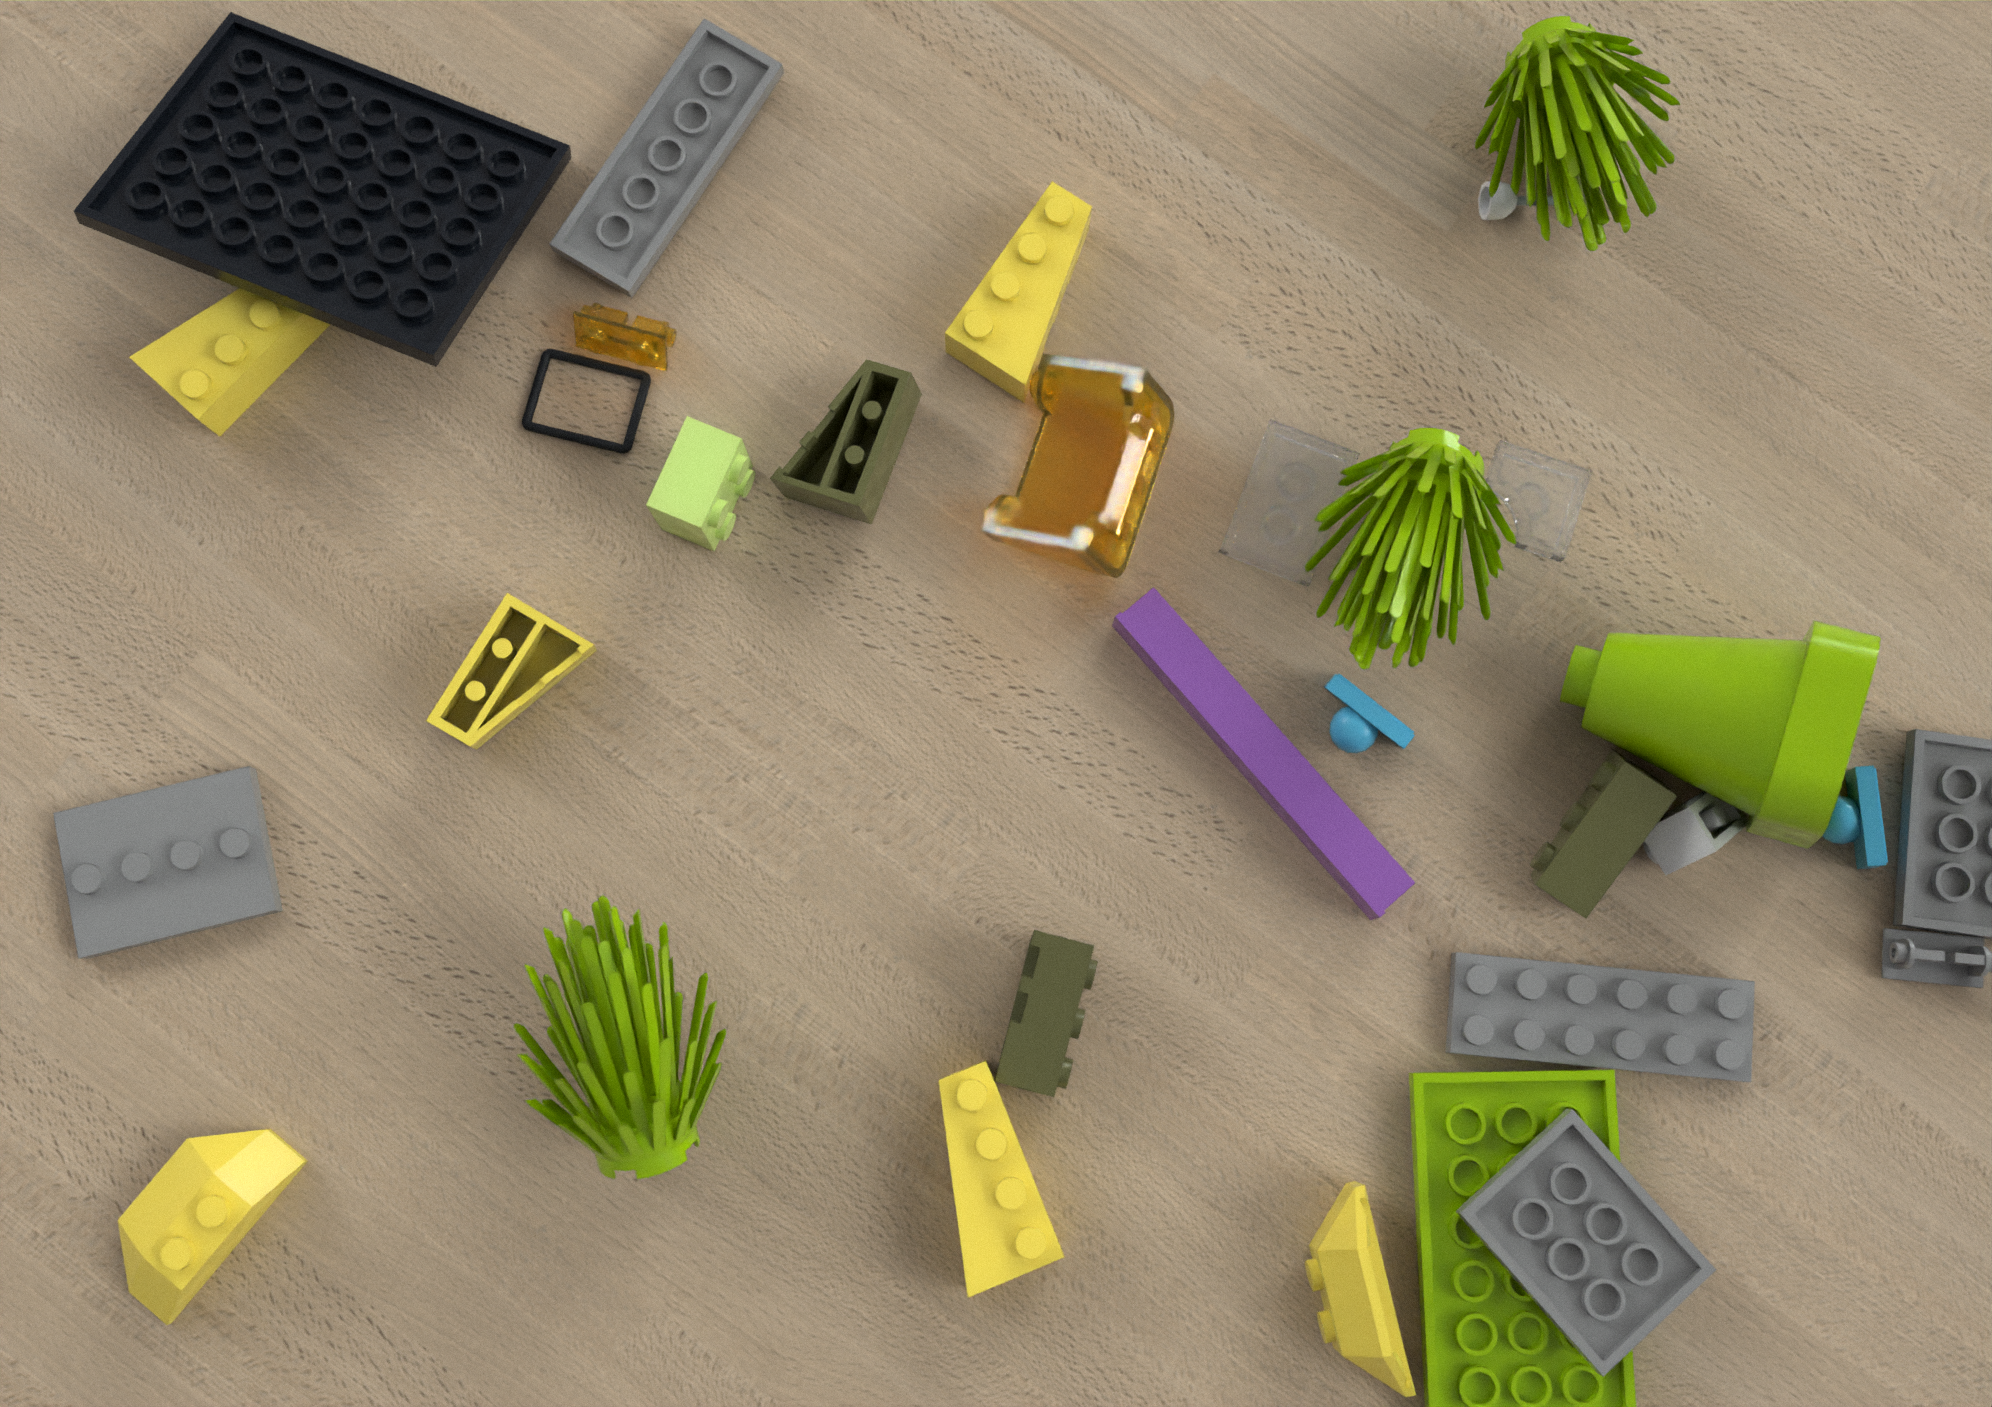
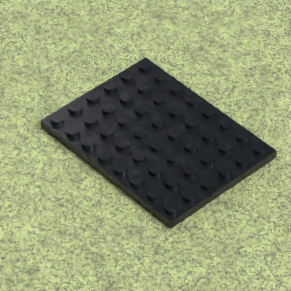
(327, 187)

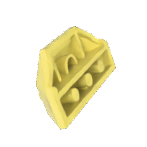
(200, 1213)
(1356, 1291)

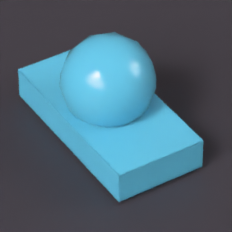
(1357, 724)
(1859, 818)

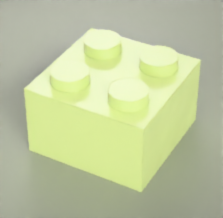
(701, 484)

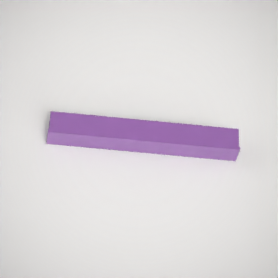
(1263, 754)

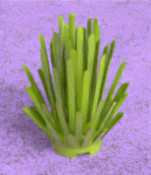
(1576, 125)
(1419, 508)
(629, 1074)

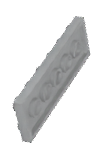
(667, 158)
(1600, 1017)

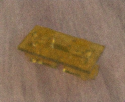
(605, 332)

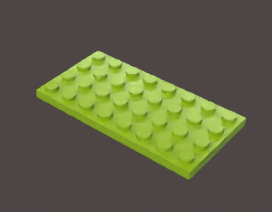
(1478, 1326)

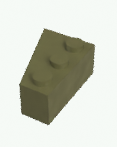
(855, 445)
(1600, 833)
(1046, 1014)

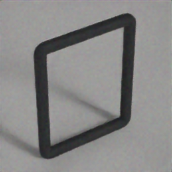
(576, 437)

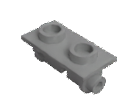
(1935, 958)

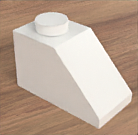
(1692, 831)

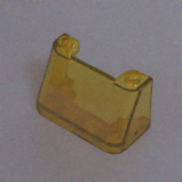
(1087, 465)

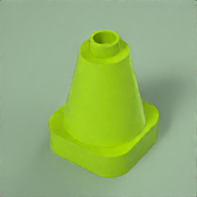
(1735, 715)

